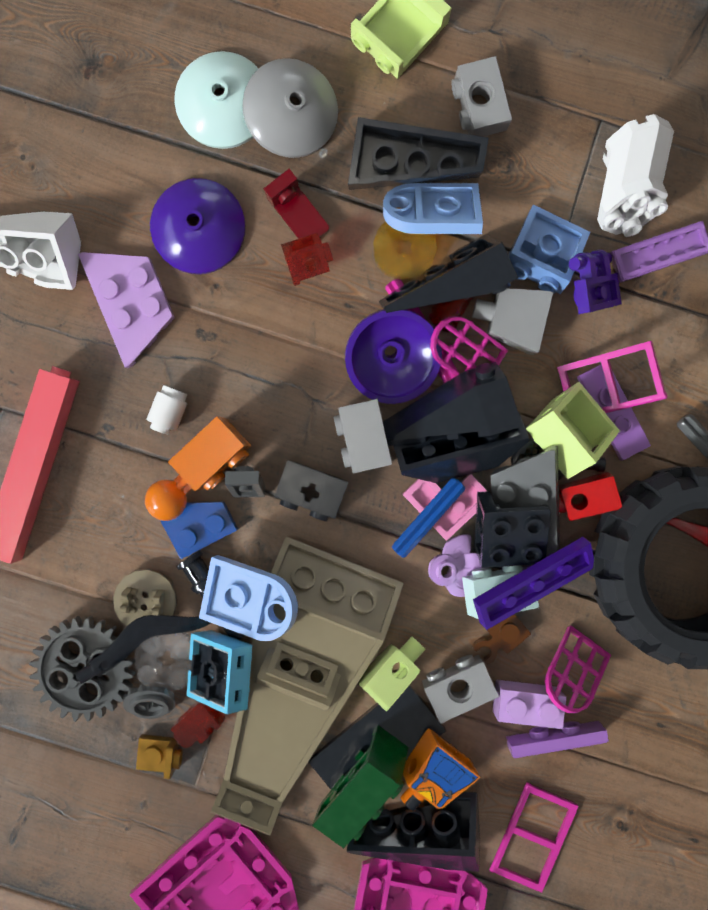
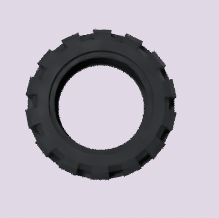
(621, 562)

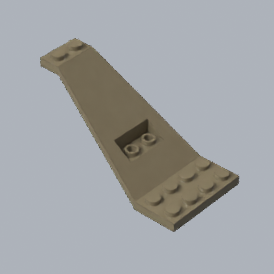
(335, 634)

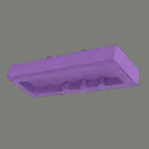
(660, 251)
(631, 436)
(545, 740)

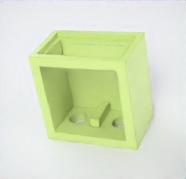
(575, 426)

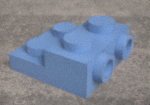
(545, 249)

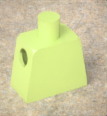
(388, 686)

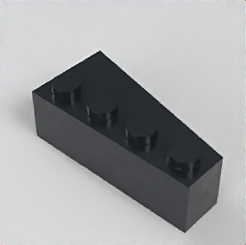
(407, 154)

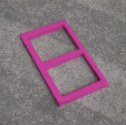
(604, 359)
(555, 846)

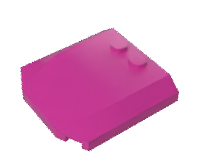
(219, 870)
(416, 887)

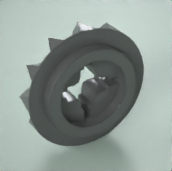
(160, 702)

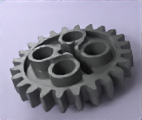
(73, 695)

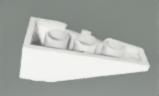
(41, 247)

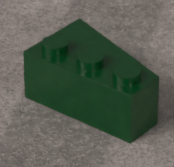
(363, 789)

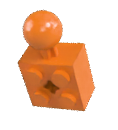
(199, 468)

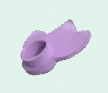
(460, 563)

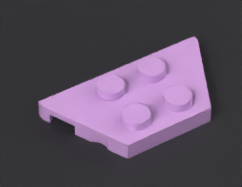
(129, 300)

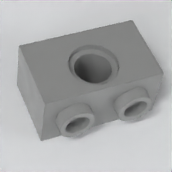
(481, 79)
(451, 704)

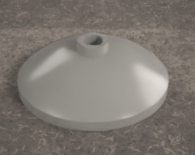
(279, 124)

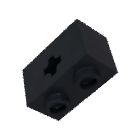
(298, 476)

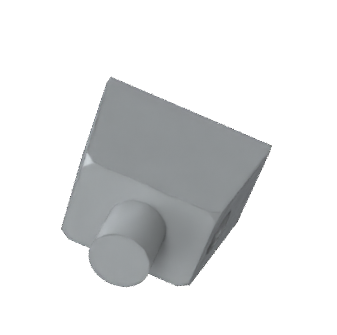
(516, 317)

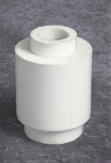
(167, 410)

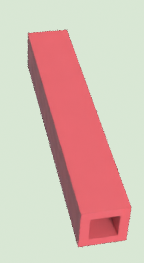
(33, 459)

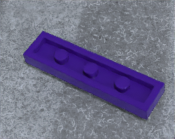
(534, 583)

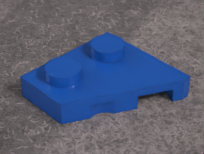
(199, 526)

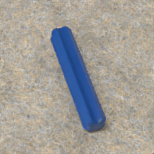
(428, 517)

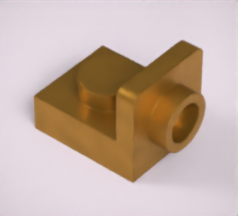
(158, 755)

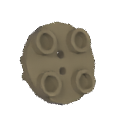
(130, 598)

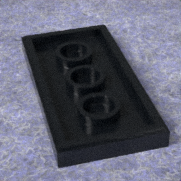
(404, 720)

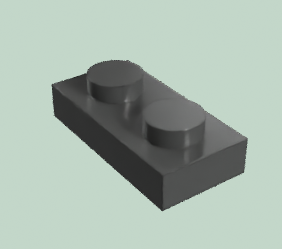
(245, 482)

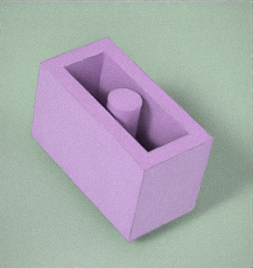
(527, 705)

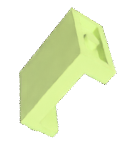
(399, 31)

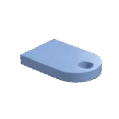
(434, 208)
(244, 600)

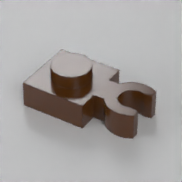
(503, 635)

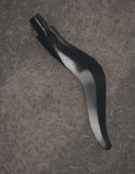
(135, 635)

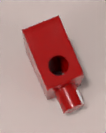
(599, 496)

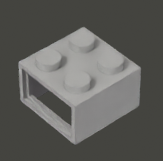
(363, 436)

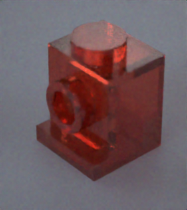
(305, 248)
(196, 724)

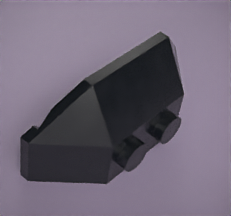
(444, 458)

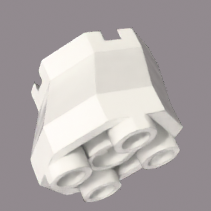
(635, 176)

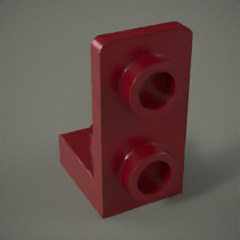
(294, 206)

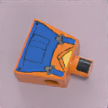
(436, 772)

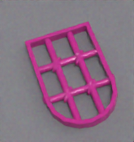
(462, 338)
(563, 678)

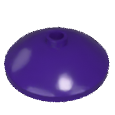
(209, 243)
(394, 376)

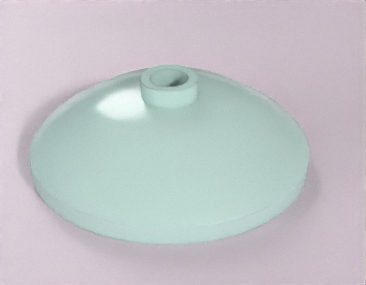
(213, 118)

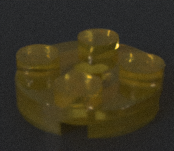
(403, 265)

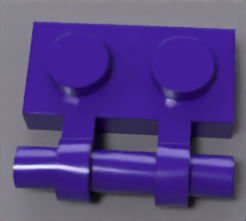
(597, 286)

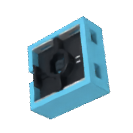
(219, 671)

